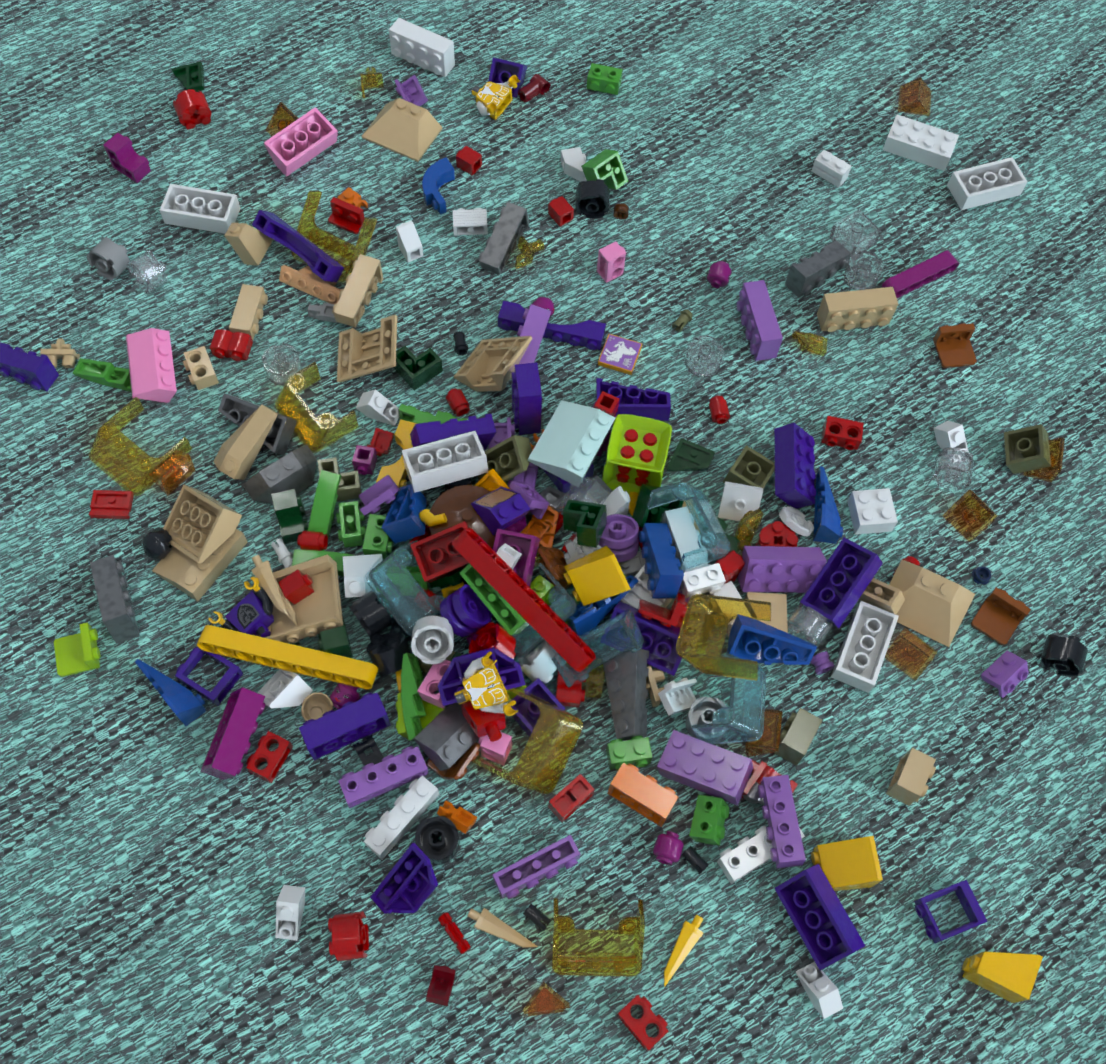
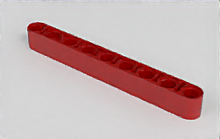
(523, 599)

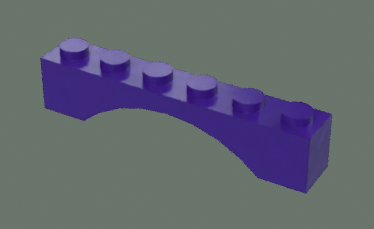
(317, 260)
(585, 334)

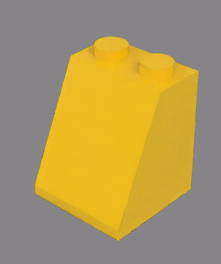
(596, 577)
(849, 863)
(1004, 973)

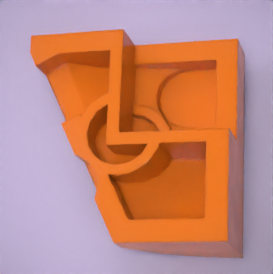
(544, 527)

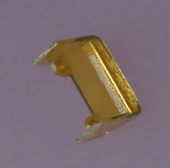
(312, 430)
(598, 951)

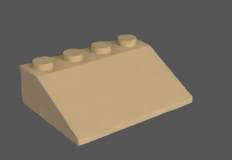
(200, 523)
(194, 577)

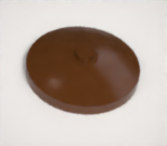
(458, 508)

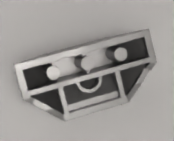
(290, 472)

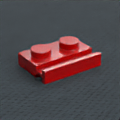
(111, 504)

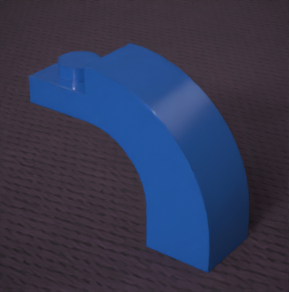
(433, 179)

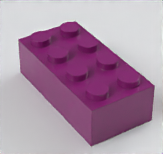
(523, 543)
(233, 734)

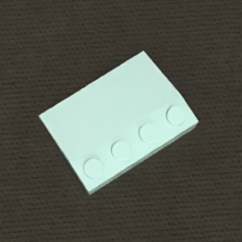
(571, 441)

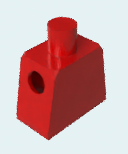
(484, 722)

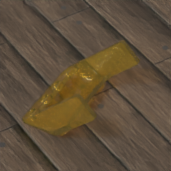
(335, 247)
(123, 458)
(705, 632)
(545, 750)

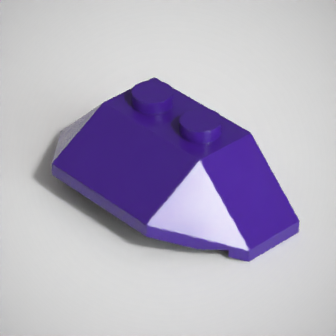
(451, 682)
(407, 883)

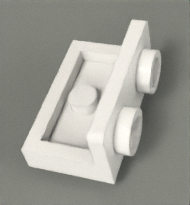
(703, 580)
(677, 696)

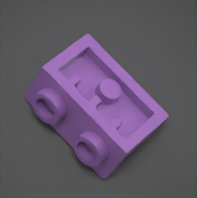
(532, 497)

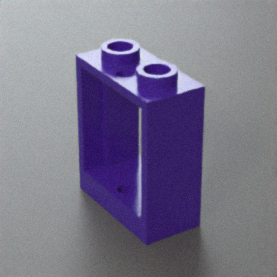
(222, 688)
(968, 903)

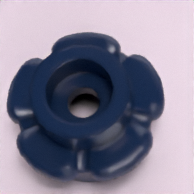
(985, 572)

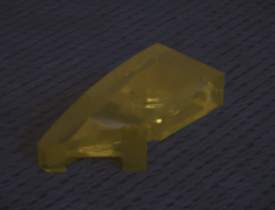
(811, 342)

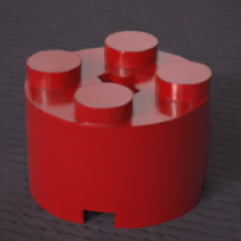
(192, 108)
(777, 535)
(492, 636)
(349, 936)

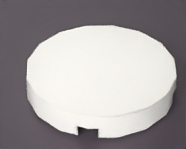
(795, 521)

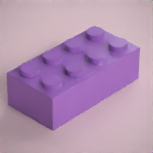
(759, 320)
(780, 568)
(705, 767)

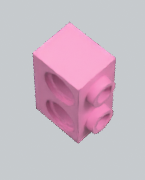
(611, 261)
(430, 684)
(496, 751)

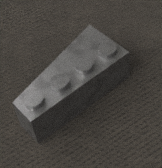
(504, 238)
(240, 410)
(114, 599)

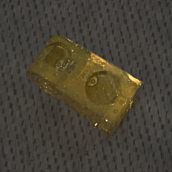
(595, 682)

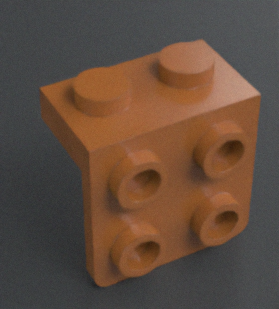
(955, 346)
(554, 562)
(999, 616)
(459, 768)

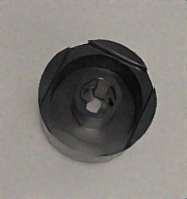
(592, 198)
(371, 614)
(387, 650)
(1064, 655)
(435, 828)

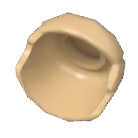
(315, 706)

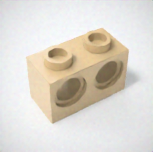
(200, 368)

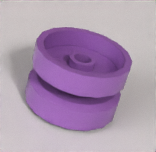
(621, 536)

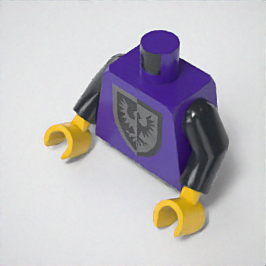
(251, 614)

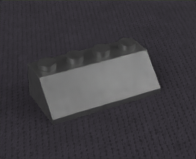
(446, 737)

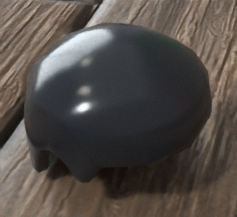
(157, 544)

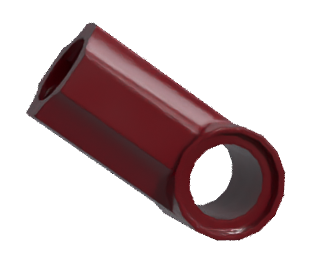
(537, 86)

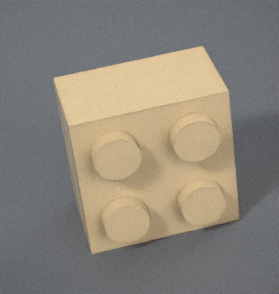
(911, 777)

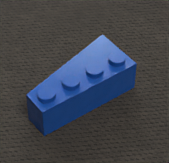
(660, 561)

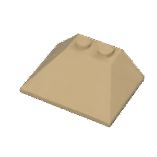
(403, 129)
(368, 351)
(492, 363)
(931, 602)

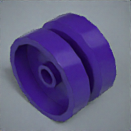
(465, 611)

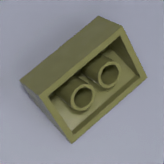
(509, 457)

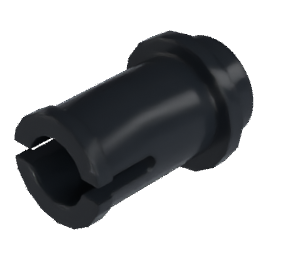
(460, 345)
(695, 859)
(535, 916)

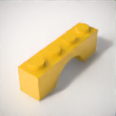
(397, 470)

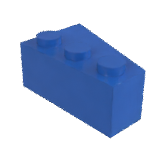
(403, 516)

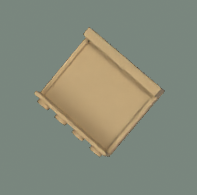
(315, 612)

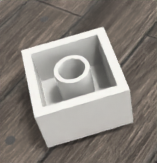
(872, 511)

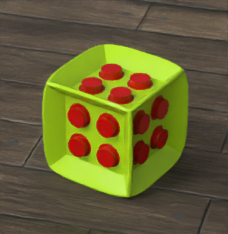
(636, 452)

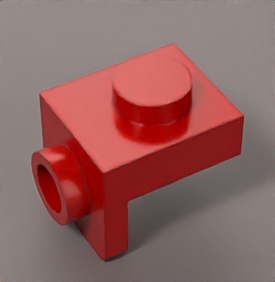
(381, 441)

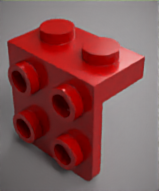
(665, 616)

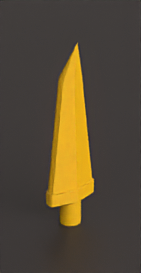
(687, 939)

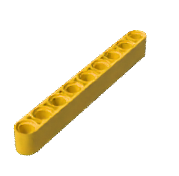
(287, 657)

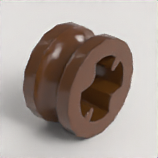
(621, 211)

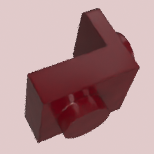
(441, 985)

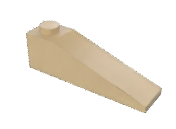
(243, 446)

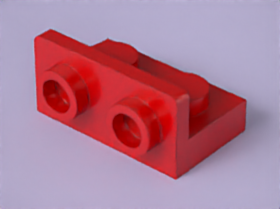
(346, 216)

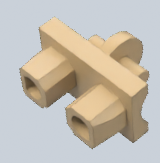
(61, 351)
(654, 677)

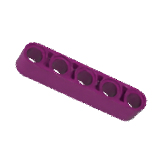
(922, 273)

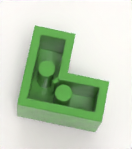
(606, 167)

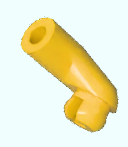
(633, 496)
(430, 519)

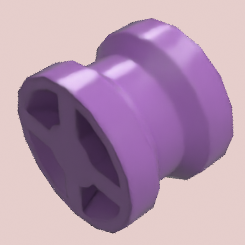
(822, 663)

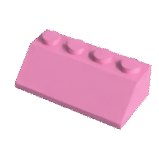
(301, 141)
(151, 365)

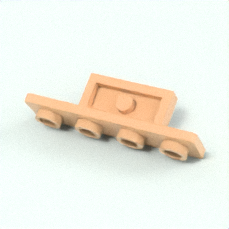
(310, 283)

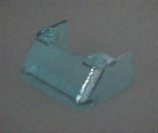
(712, 539)
(401, 591)
(562, 605)
(606, 642)
(743, 718)

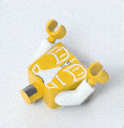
(494, 97)
(485, 688)

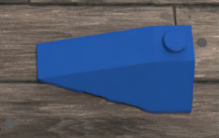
(826, 515)
(591, 615)
(767, 644)
(179, 698)

